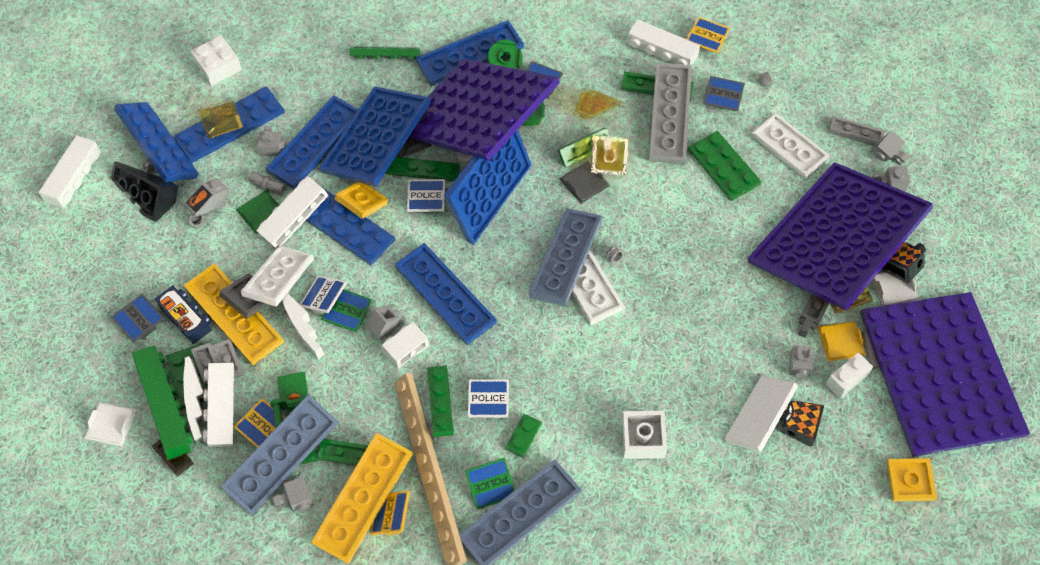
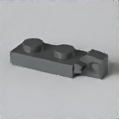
(812, 314)

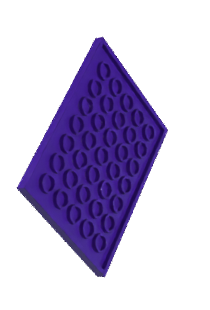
(481, 107)
(840, 235)
(943, 374)

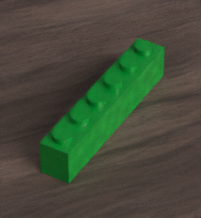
(162, 403)

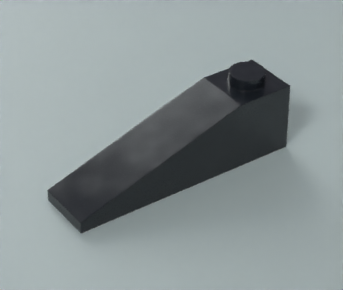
(145, 189)

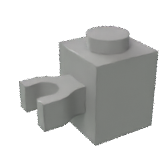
(270, 142)
(890, 147)
(896, 177)
(384, 321)
(801, 361)
(296, 495)

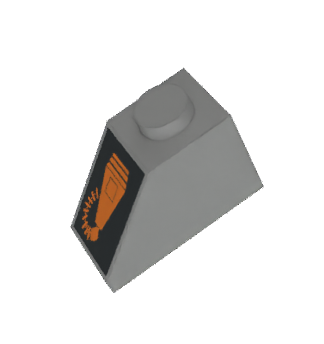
(207, 197)

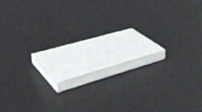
(790, 145)
(277, 275)
(595, 292)
(761, 413)

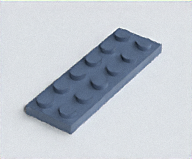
(565, 257)
(279, 454)
(519, 514)

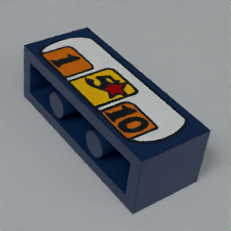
(183, 314)

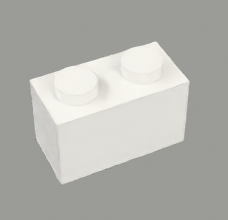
(405, 345)
(849, 375)

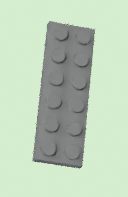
(670, 113)

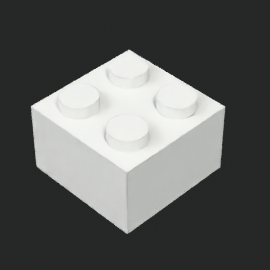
(216, 60)
(644, 434)

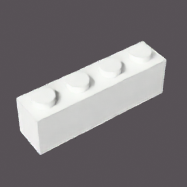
(662, 44)
(69, 172)
(292, 212)
(220, 405)

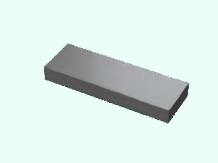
(855, 131)

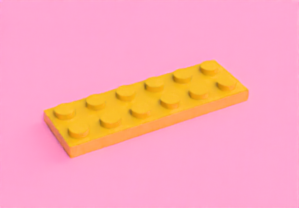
(251, 336)
(362, 498)

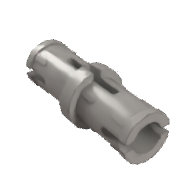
(267, 183)

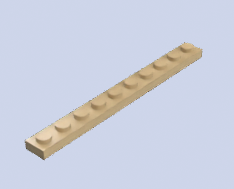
(430, 471)

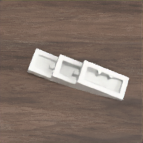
(299, 319)
(192, 393)

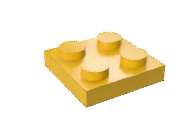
(361, 199)
(911, 480)

